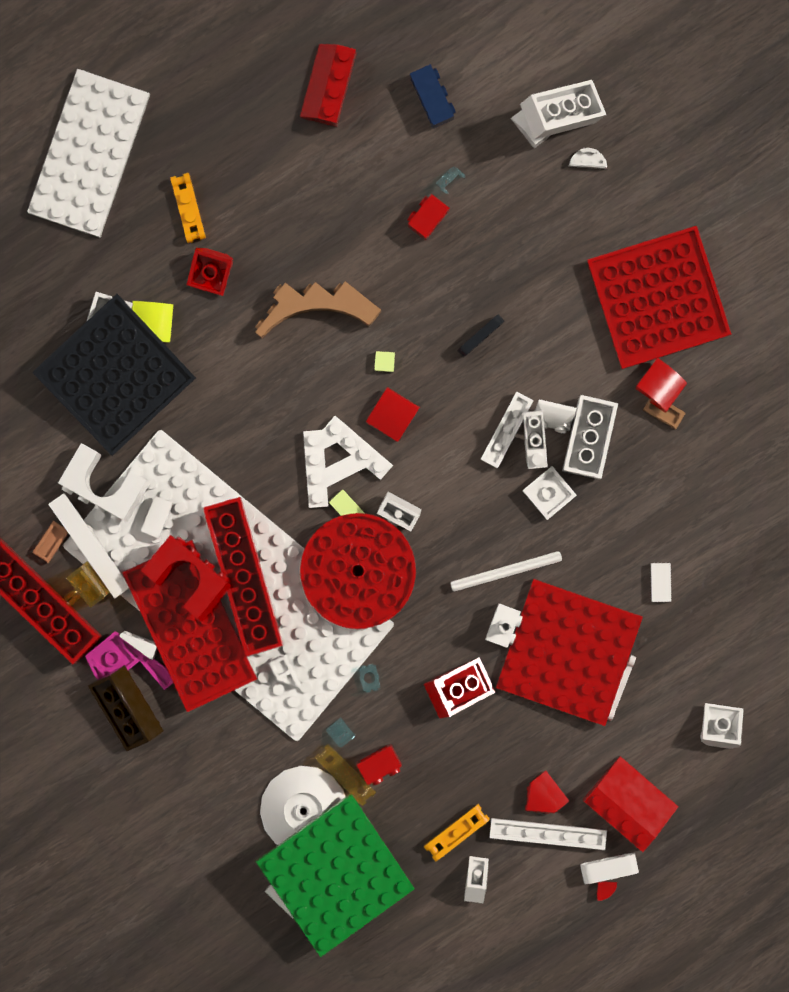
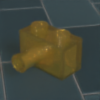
(86, 586)

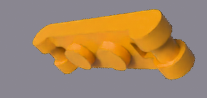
(188, 208)
(456, 832)

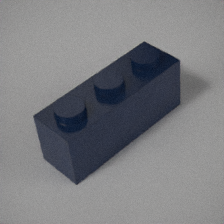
(432, 96)

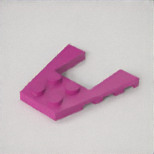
(117, 652)

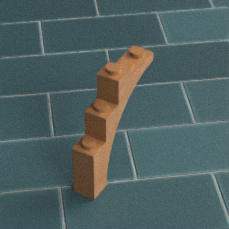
(290, 303)

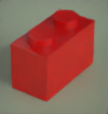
(428, 216)

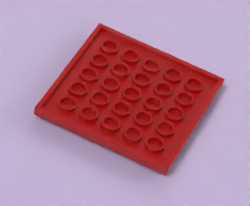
(659, 297)
(569, 652)

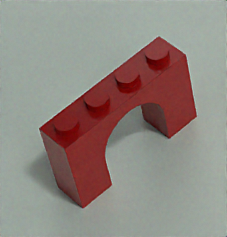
(211, 585)

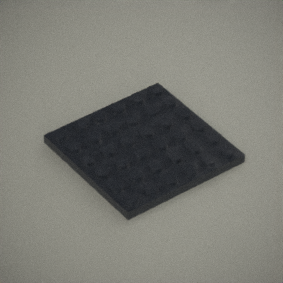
(114, 374)

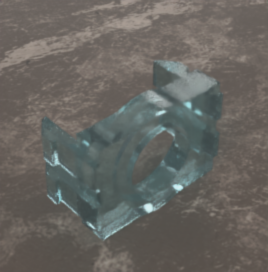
(448, 177)
(366, 686)

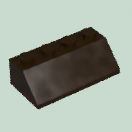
(125, 708)

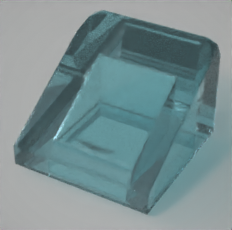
(340, 732)

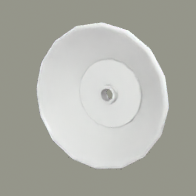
(295, 790)

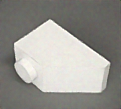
(521, 122)
(476, 879)

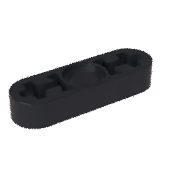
(481, 335)

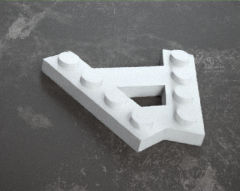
(361, 457)

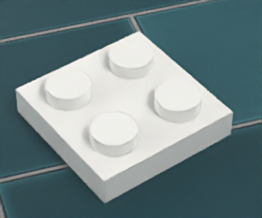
(549, 492)

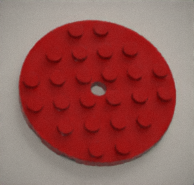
(329, 567)

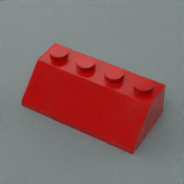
(328, 84)

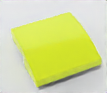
(156, 316)

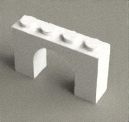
(77, 479)

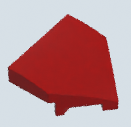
(544, 795)

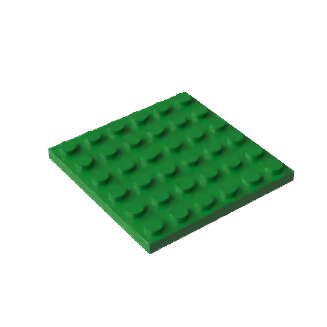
(335, 875)

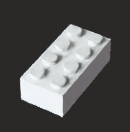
(563, 109)
(590, 437)

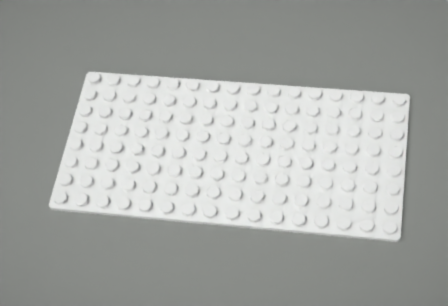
(317, 649)

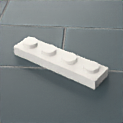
(506, 430)

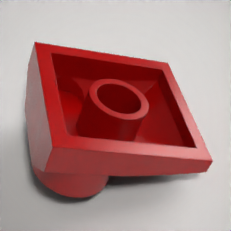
(210, 270)

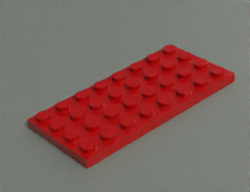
(199, 655)

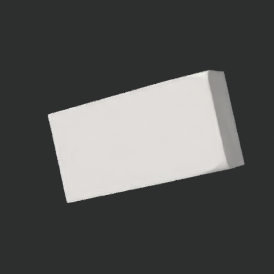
(142, 644)

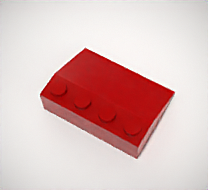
(630, 804)

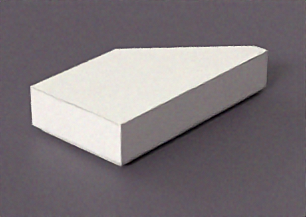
(284, 672)

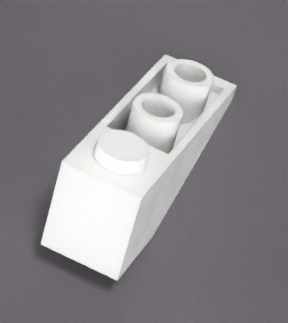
(535, 439)

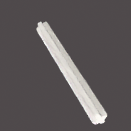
(506, 571)

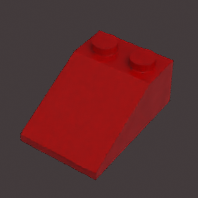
(459, 688)

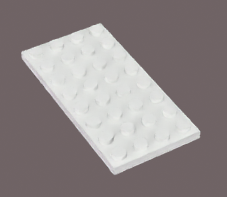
(88, 153)

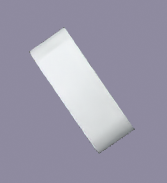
(609, 868)

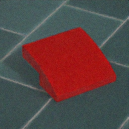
(661, 385)
(392, 414)

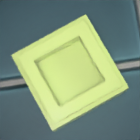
(384, 361)

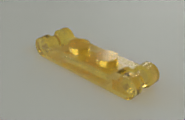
(345, 774)

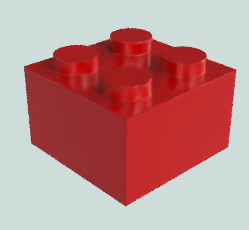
(379, 764)

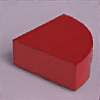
(605, 889)

